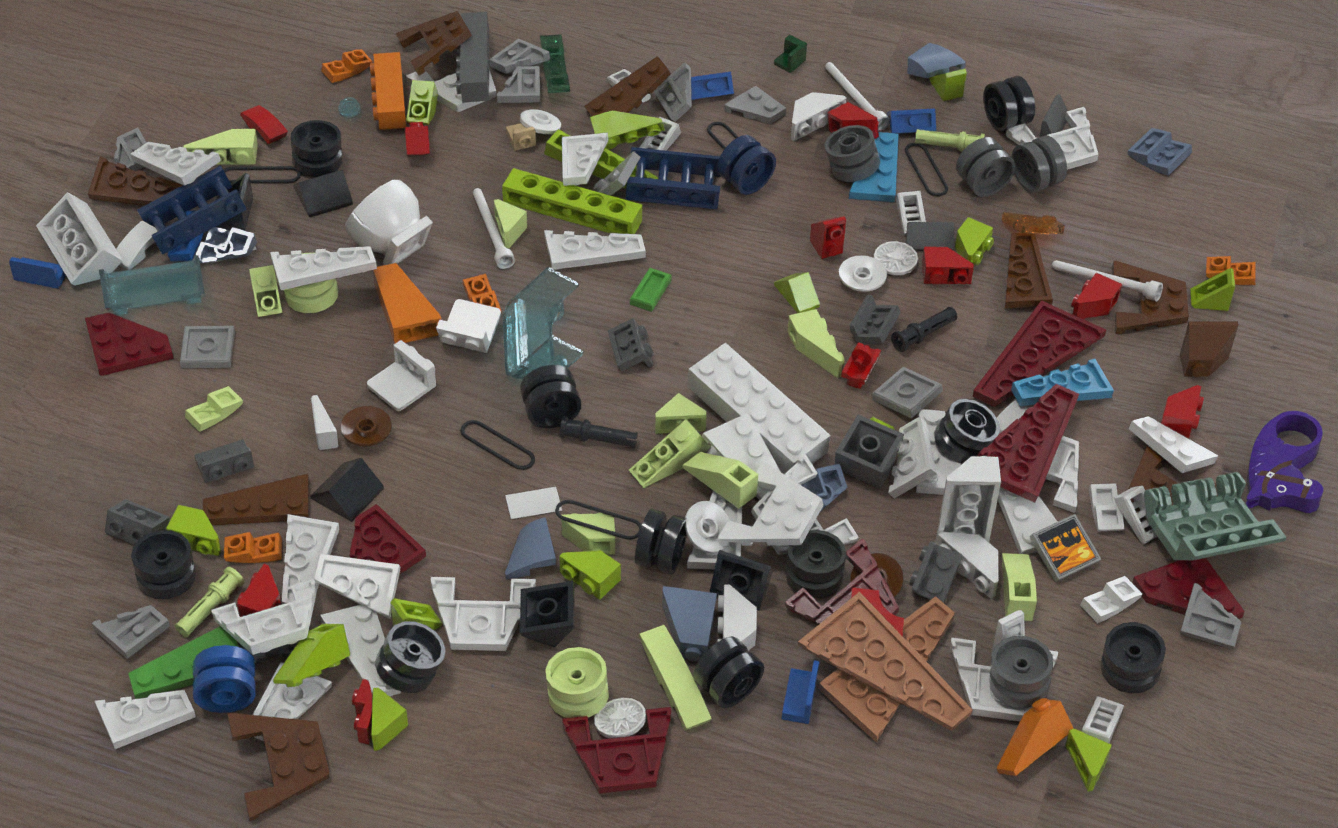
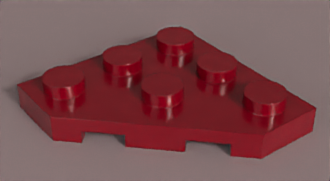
(125, 344)
(383, 540)
(1174, 584)

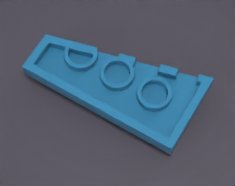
(882, 183)
(1085, 379)

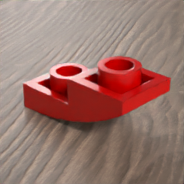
(265, 123)
(363, 705)

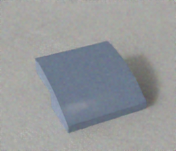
(1159, 151)

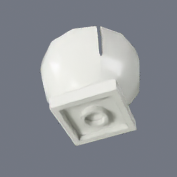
(389, 222)

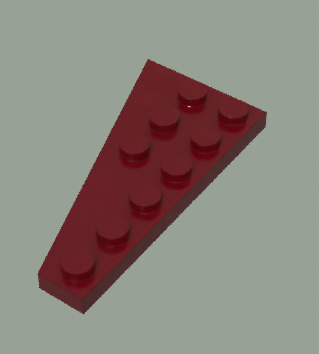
(1039, 346)
(1031, 443)

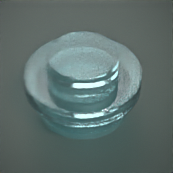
(349, 107)

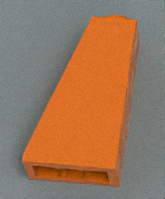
(404, 306)

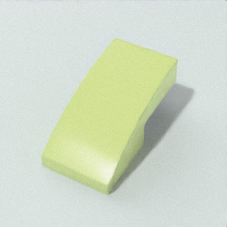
(218, 407)

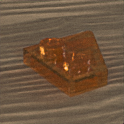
(1033, 224)

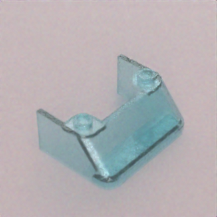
(152, 286)
(529, 325)

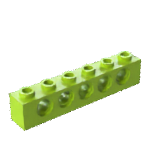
(571, 203)

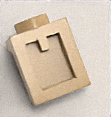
(521, 137)

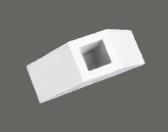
(812, 112)
(978, 560)
(738, 617)

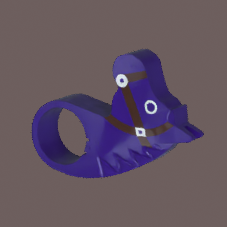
(1275, 466)

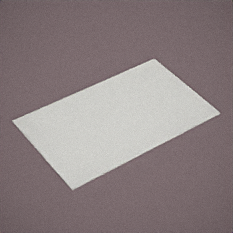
(533, 502)

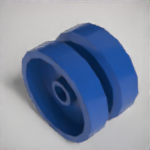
(224, 679)

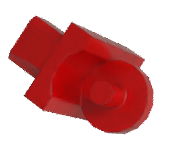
(860, 365)

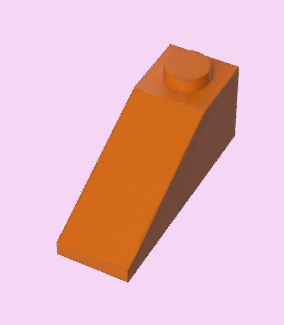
(1035, 734)

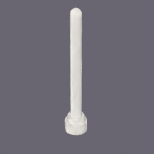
(883, 119)
(503, 256)
(1151, 290)

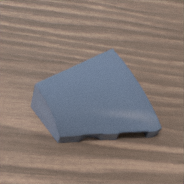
(932, 61)
(226, 244)
(827, 484)
(531, 550)

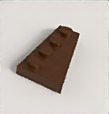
(631, 90)
(123, 185)
(1026, 273)
(260, 503)

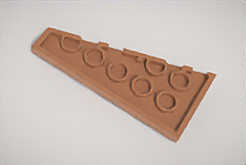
(874, 652)
(865, 704)

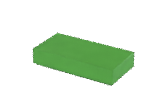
(650, 289)

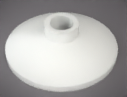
(862, 273)
(712, 518)

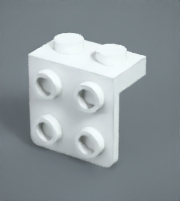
(469, 325)
(404, 379)

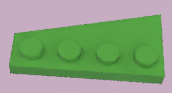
(176, 667)

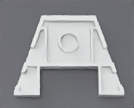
(447, 90)
(1075, 142)
(1065, 472)
(802, 473)
(784, 517)
(478, 623)
(271, 626)
(976, 684)

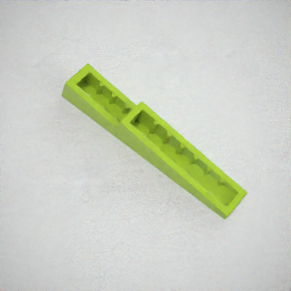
(606, 164)

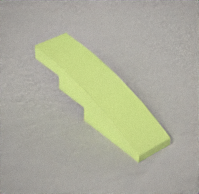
(675, 677)

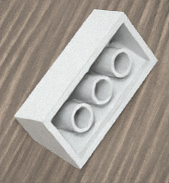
(78, 240)
(971, 497)

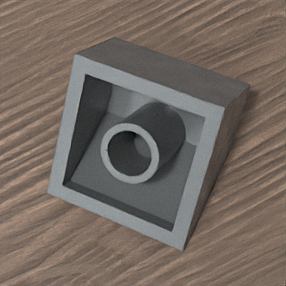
(868, 451)

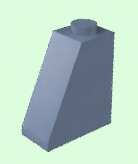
(690, 619)

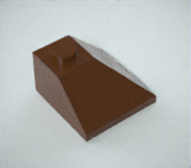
(1206, 346)

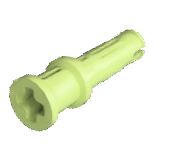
(958, 141)
(217, 593)

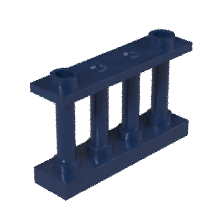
(674, 192)
(186, 198)

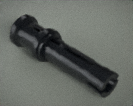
(916, 332)
(585, 430)

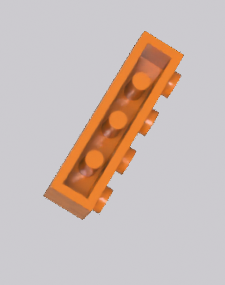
(389, 91)

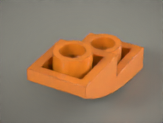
(350, 65)
(1243, 272)
(480, 291)
(246, 549)

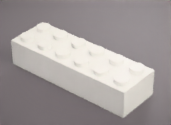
(737, 388)

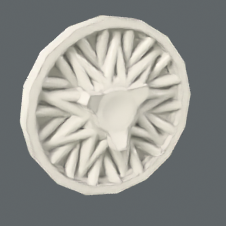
(542, 121)
(897, 257)
(620, 718)

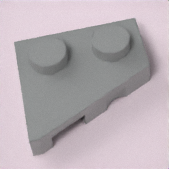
(518, 54)
(522, 86)
(676, 92)
(756, 105)
(126, 145)
(618, 176)
(1209, 620)
(132, 629)

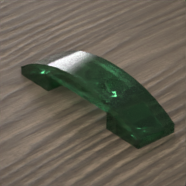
(555, 68)

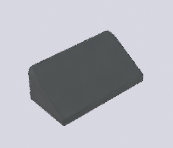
(1055, 117)
(930, 235)

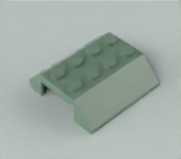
(1205, 524)

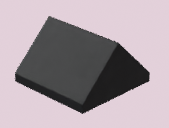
(244, 188)
(324, 193)
(349, 489)
(743, 574)
(547, 612)

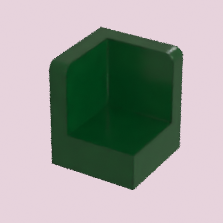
(793, 55)

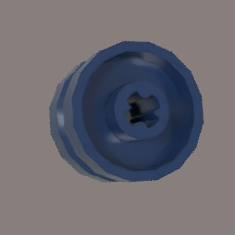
(746, 164)

